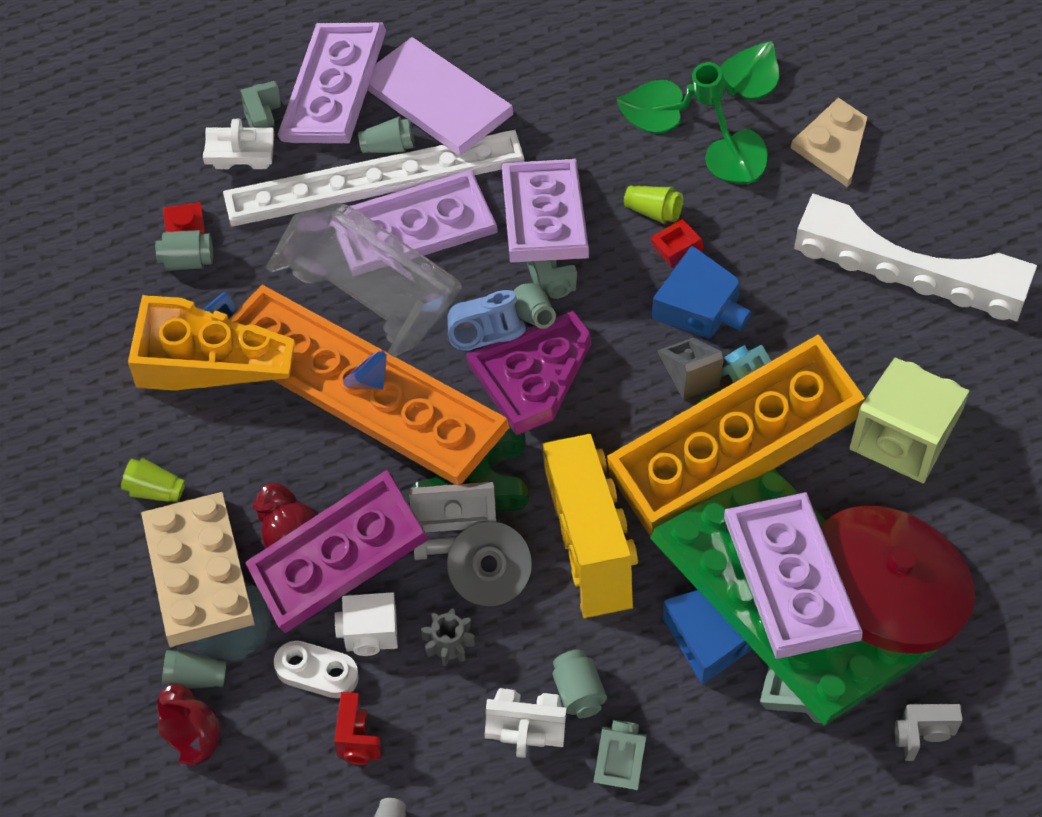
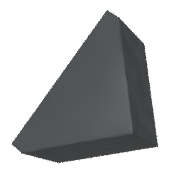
(693, 366)

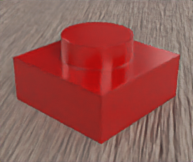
(184, 218)
(675, 242)

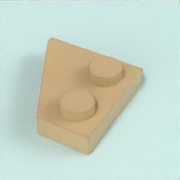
(833, 140)

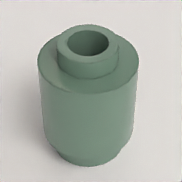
(184, 250)
(578, 683)

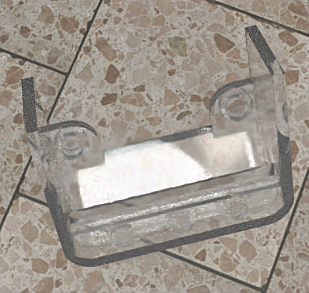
(370, 267)

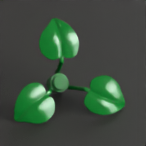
(751, 73)

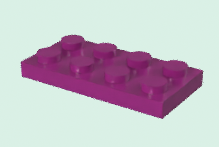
(336, 551)

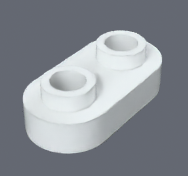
(313, 670)

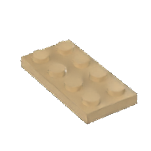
(196, 569)

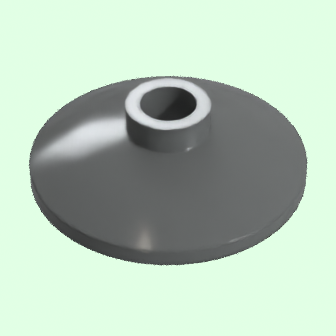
(512, 566)

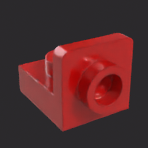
(351, 730)

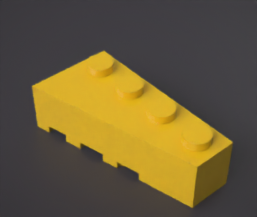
(591, 524)

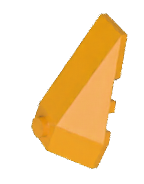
(193, 348)

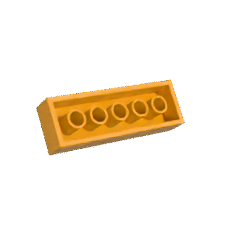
(736, 433)

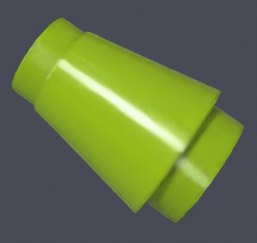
(655, 202)
(152, 482)

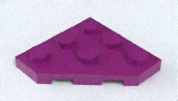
(532, 372)

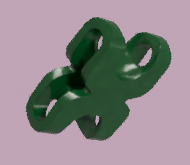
(509, 492)

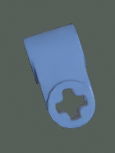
(487, 319)

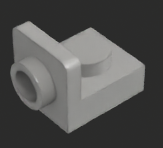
(932, 721)

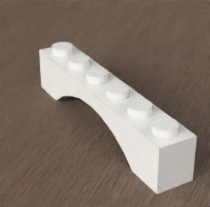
(986, 283)

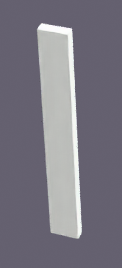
(367, 179)

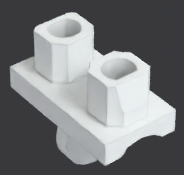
(239, 146)
(525, 722)

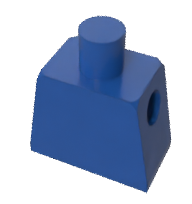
(700, 297)
(703, 635)

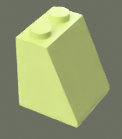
(908, 419)

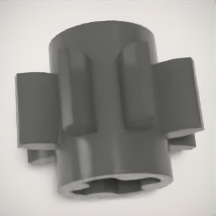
(444, 646)

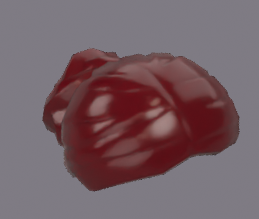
(280, 512)
(185, 719)

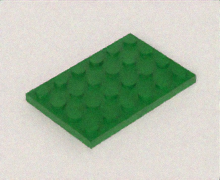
(703, 550)

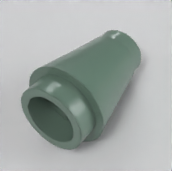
(388, 137)
(534, 305)
(192, 669)

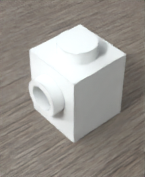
(367, 623)

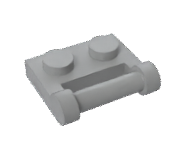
(450, 509)

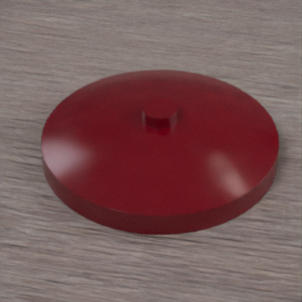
(900, 578)

